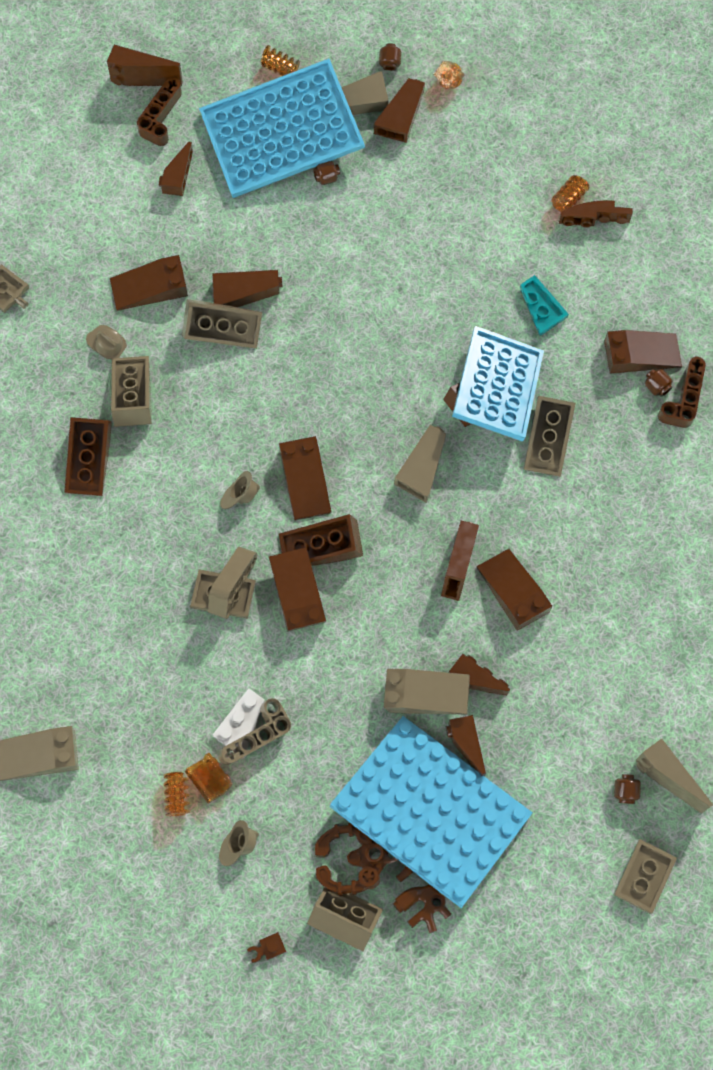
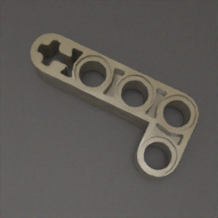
(230, 581)
(253, 737)

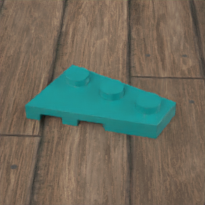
(542, 305)

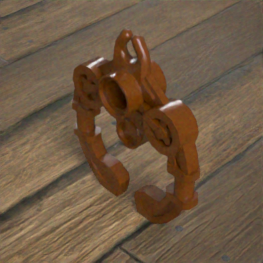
(361, 857)

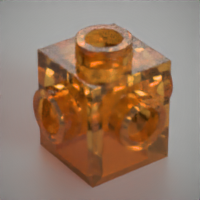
(449, 74)

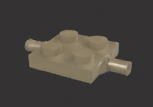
(11, 289)

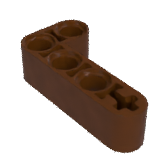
(170, 93)
(688, 392)

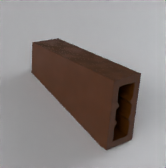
(401, 112)
(246, 287)
(459, 560)

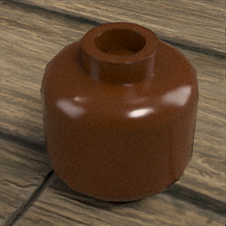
(390, 57)
(326, 172)
(658, 382)
(627, 789)

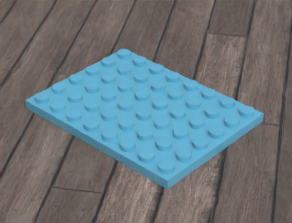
(281, 128)
(431, 811)

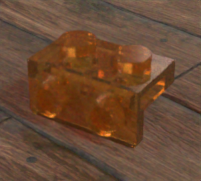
(209, 778)

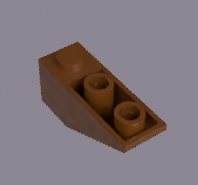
(480, 678)

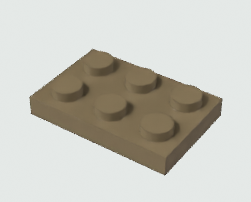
(242, 599)
(645, 876)

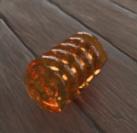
(277, 62)
(570, 193)
(176, 794)

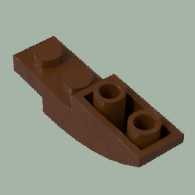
(587, 214)

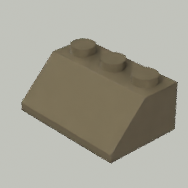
(345, 918)

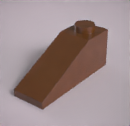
(176, 172)
(465, 738)

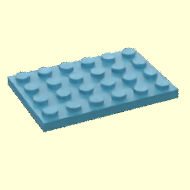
(498, 384)

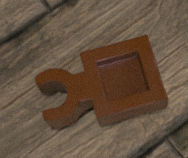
(270, 947)

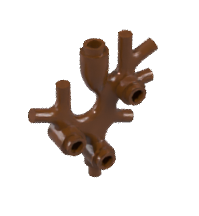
(425, 894)

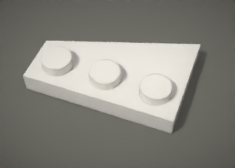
(240, 720)

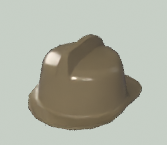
(106, 342)
(241, 491)
(238, 842)

